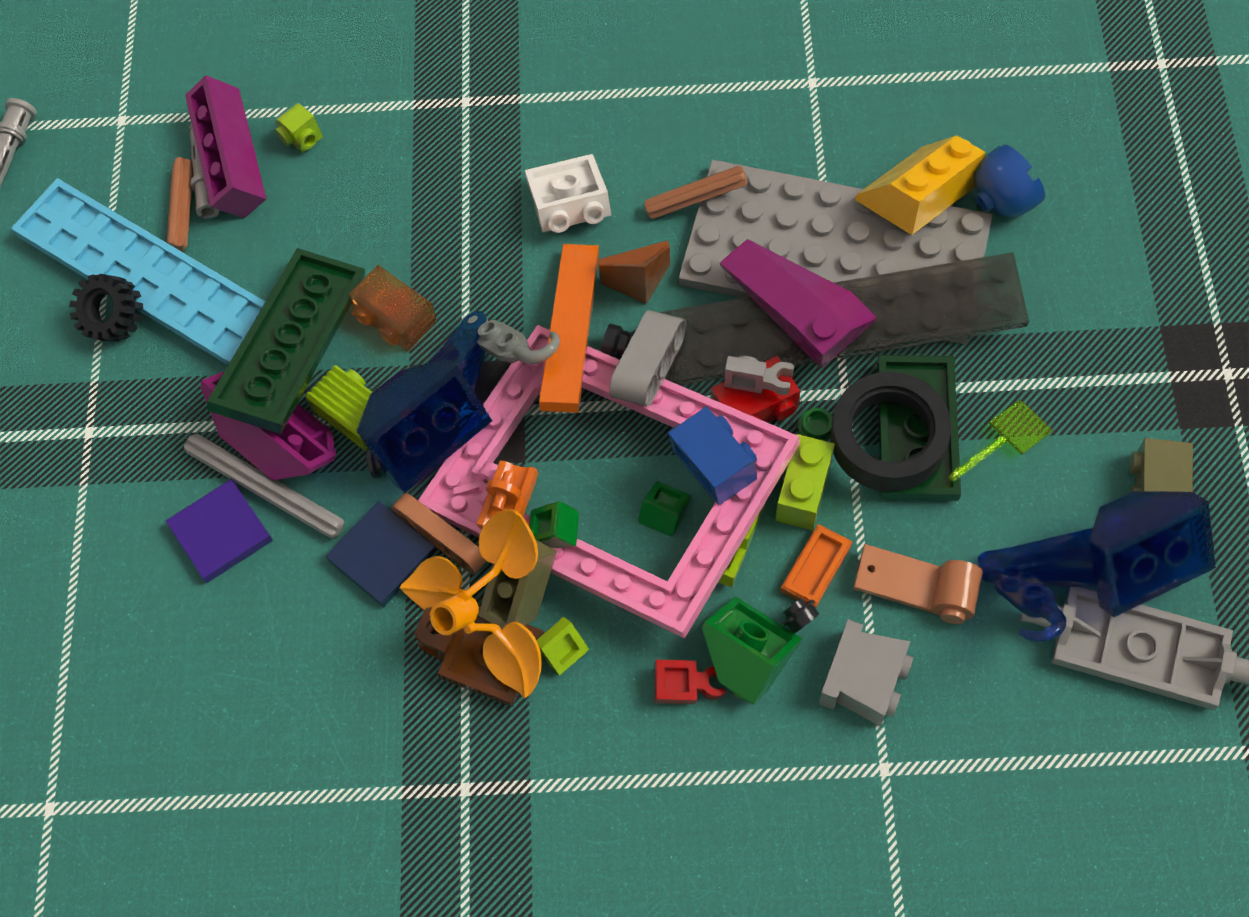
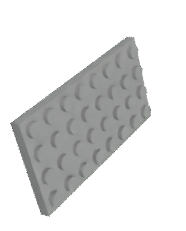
(820, 230)

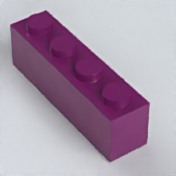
(225, 147)

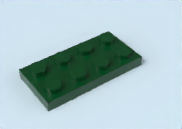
(905, 434)

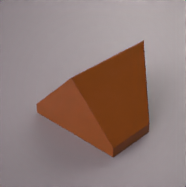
(636, 271)

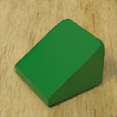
(663, 508)
(555, 525)

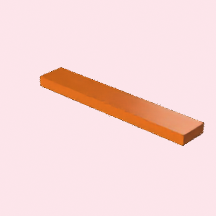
(571, 321)

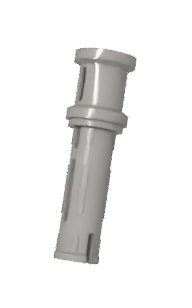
(13, 131)

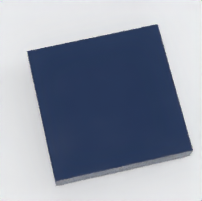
(380, 553)

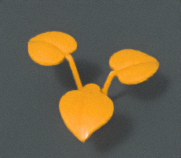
(509, 652)

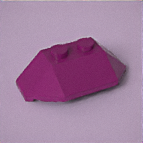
(295, 452)

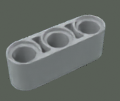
(647, 358)

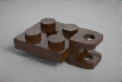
(463, 658)

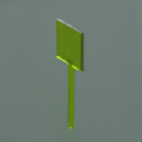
(1018, 427)

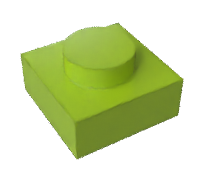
(562, 646)

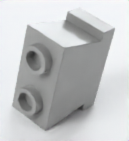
(866, 673)

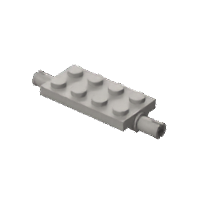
(1147, 649)

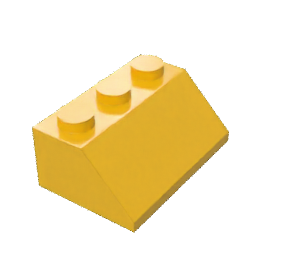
(924, 183)

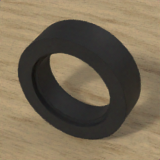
(899, 389)

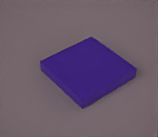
(219, 530)

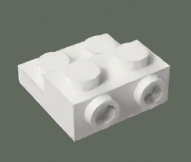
(568, 193)

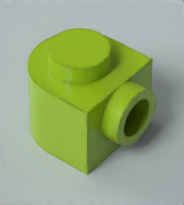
(298, 128)

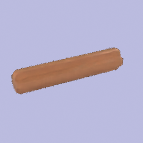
(696, 192)
(180, 203)

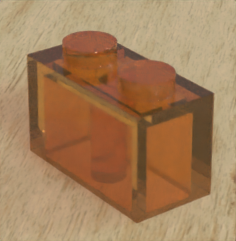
(392, 308)

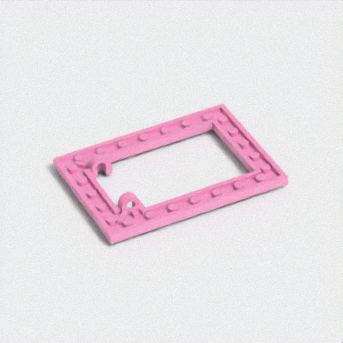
(674, 604)

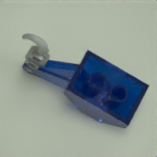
(433, 407)

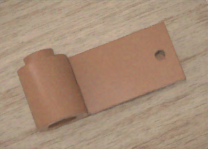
(921, 585)

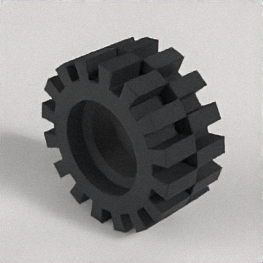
(89, 302)

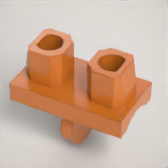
(508, 490)

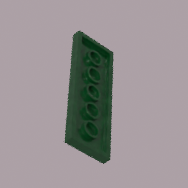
(286, 342)

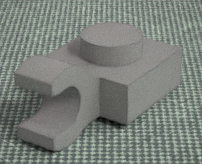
(753, 376)

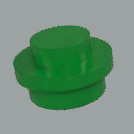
(816, 424)

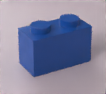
(714, 455)

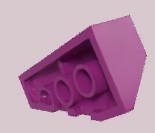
(806, 306)

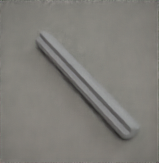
(263, 486)

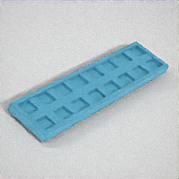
(171, 284)

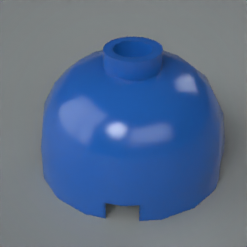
(1005, 184)

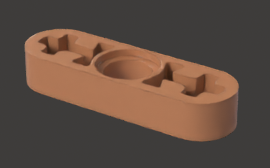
(439, 533)

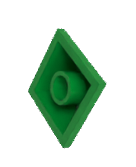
(747, 648)

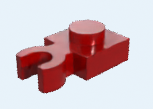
(680, 682)

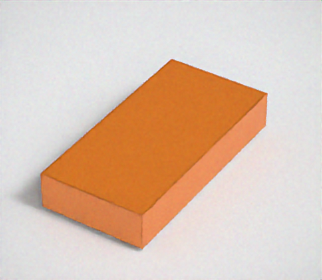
(816, 565)

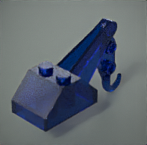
(1130, 556)

